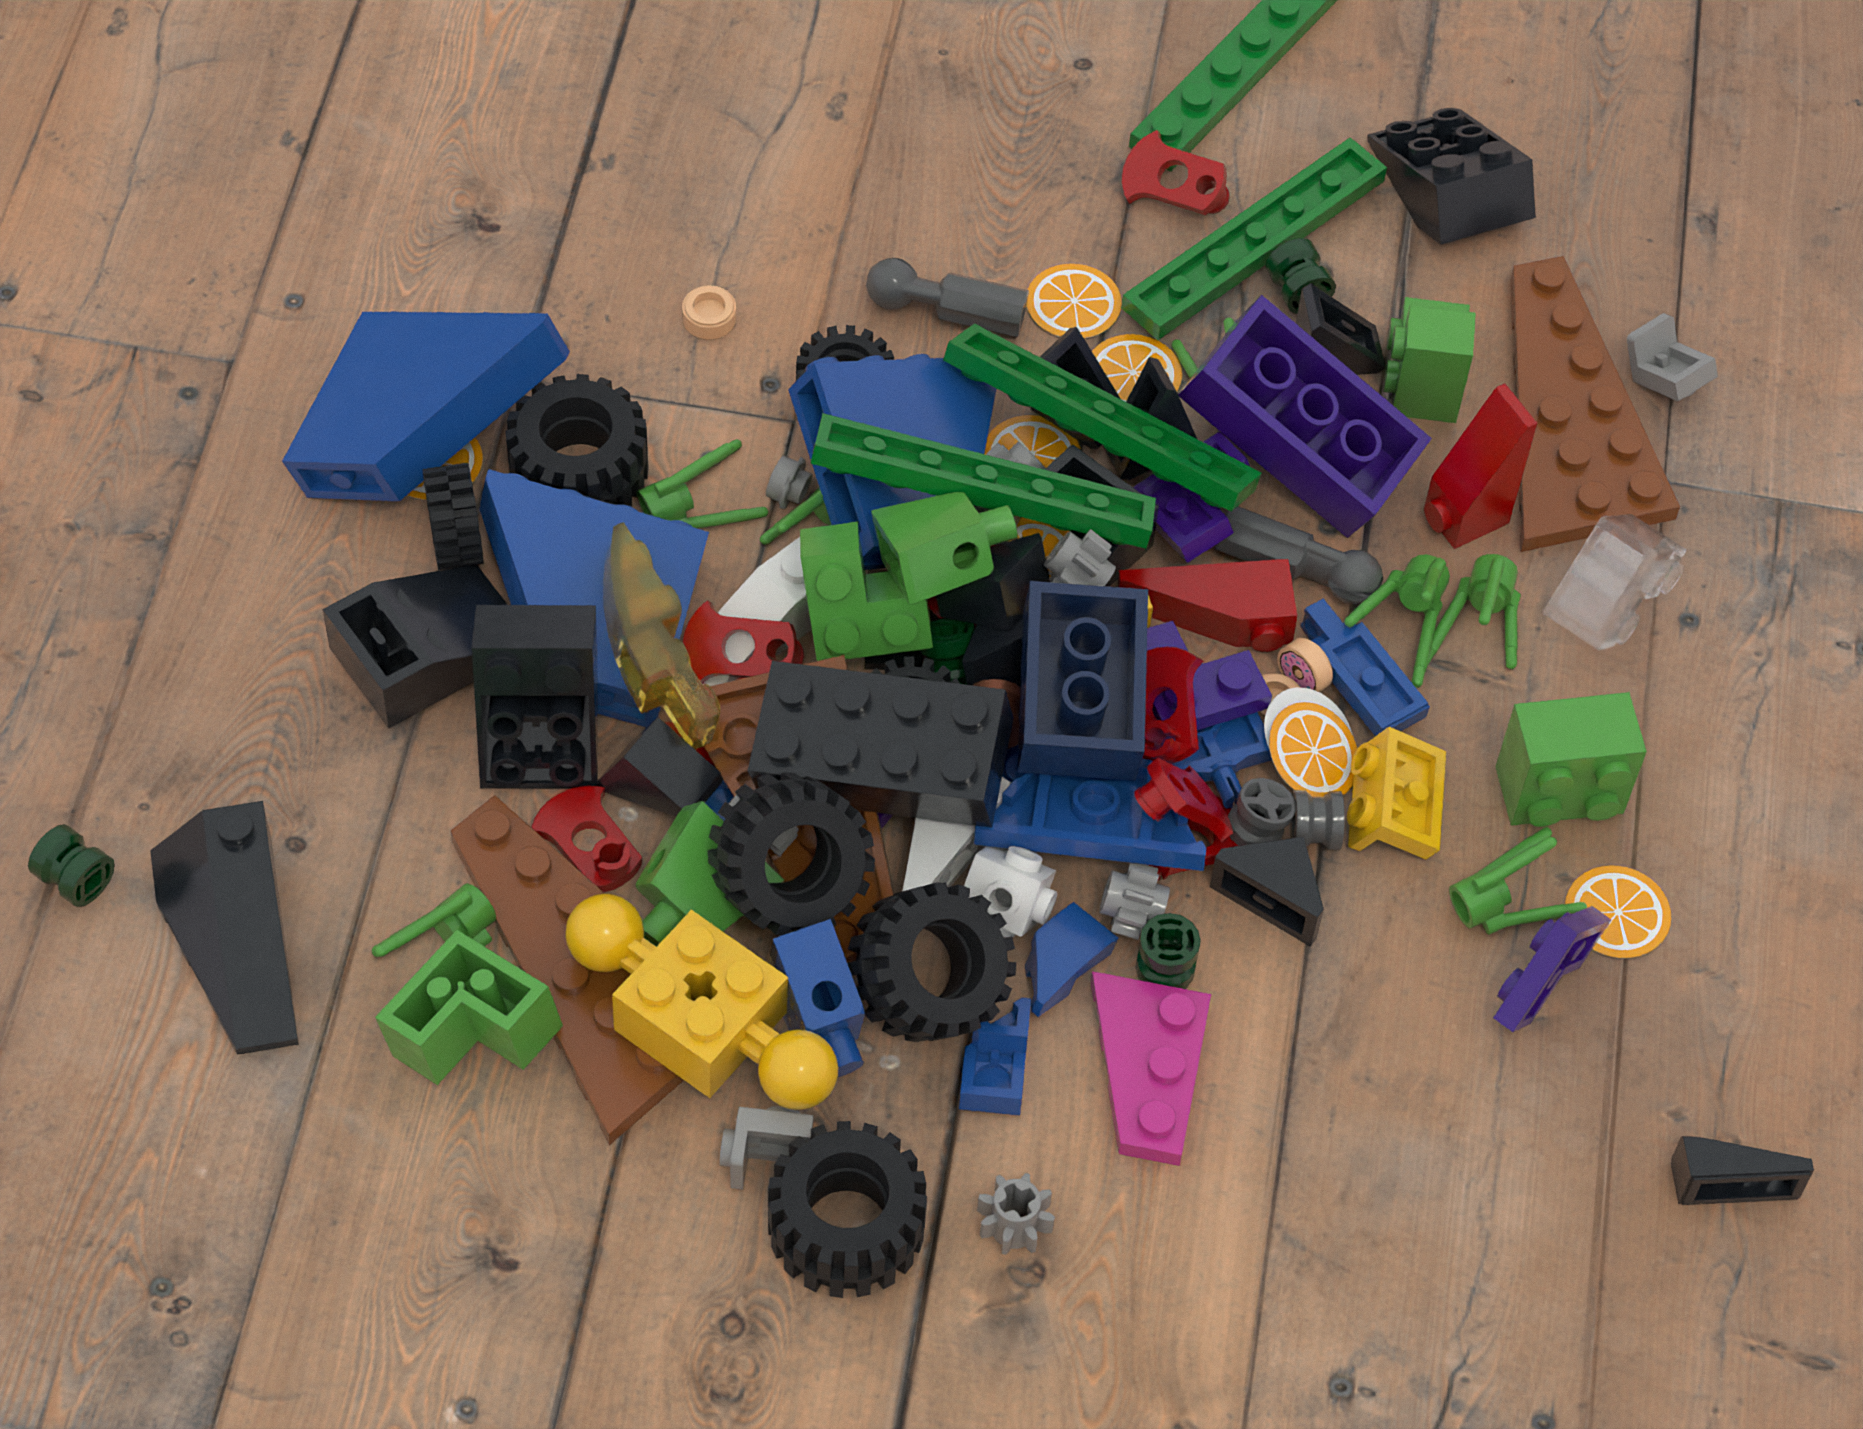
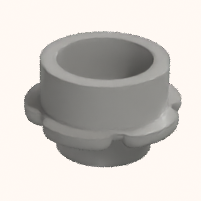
(789, 481)

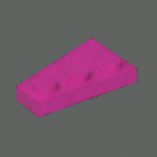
(1151, 1060)

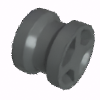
(1261, 812)
(1319, 819)

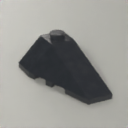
(225, 911)

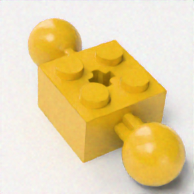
(701, 1003)

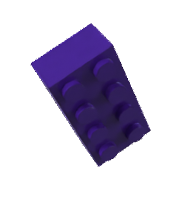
(1305, 417)

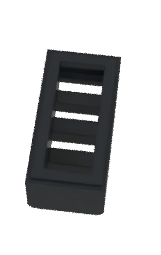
(1734, 1173)

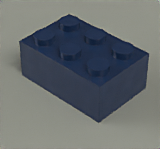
(1083, 681)

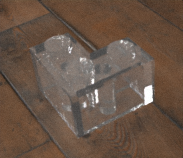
(1611, 577)

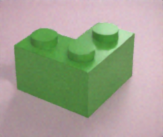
(1431, 358)
(855, 610)
(463, 999)

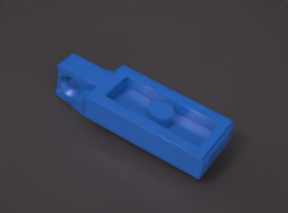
(1364, 671)

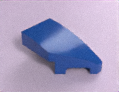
(1063, 952)
(997, 1063)

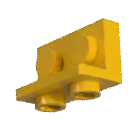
(1397, 794)

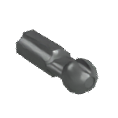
(955, 298)
(1348, 574)

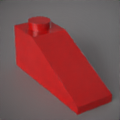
(1482, 472)
(1223, 601)

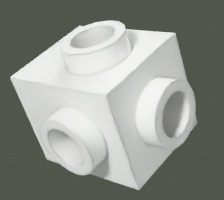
(1014, 885)

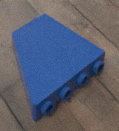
(414, 395)
(900, 395)
(555, 552)

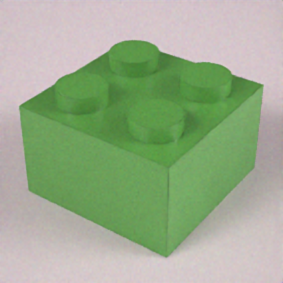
(1570, 759)

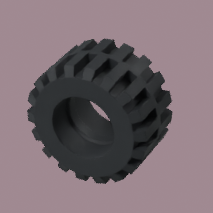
(586, 415)
(755, 824)
(975, 955)
(858, 1164)

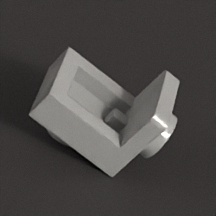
(1664, 363)
(761, 1136)

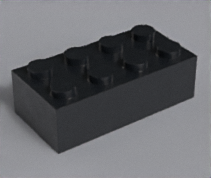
(886, 740)

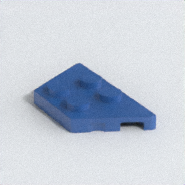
(1090, 821)

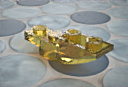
(642, 629)

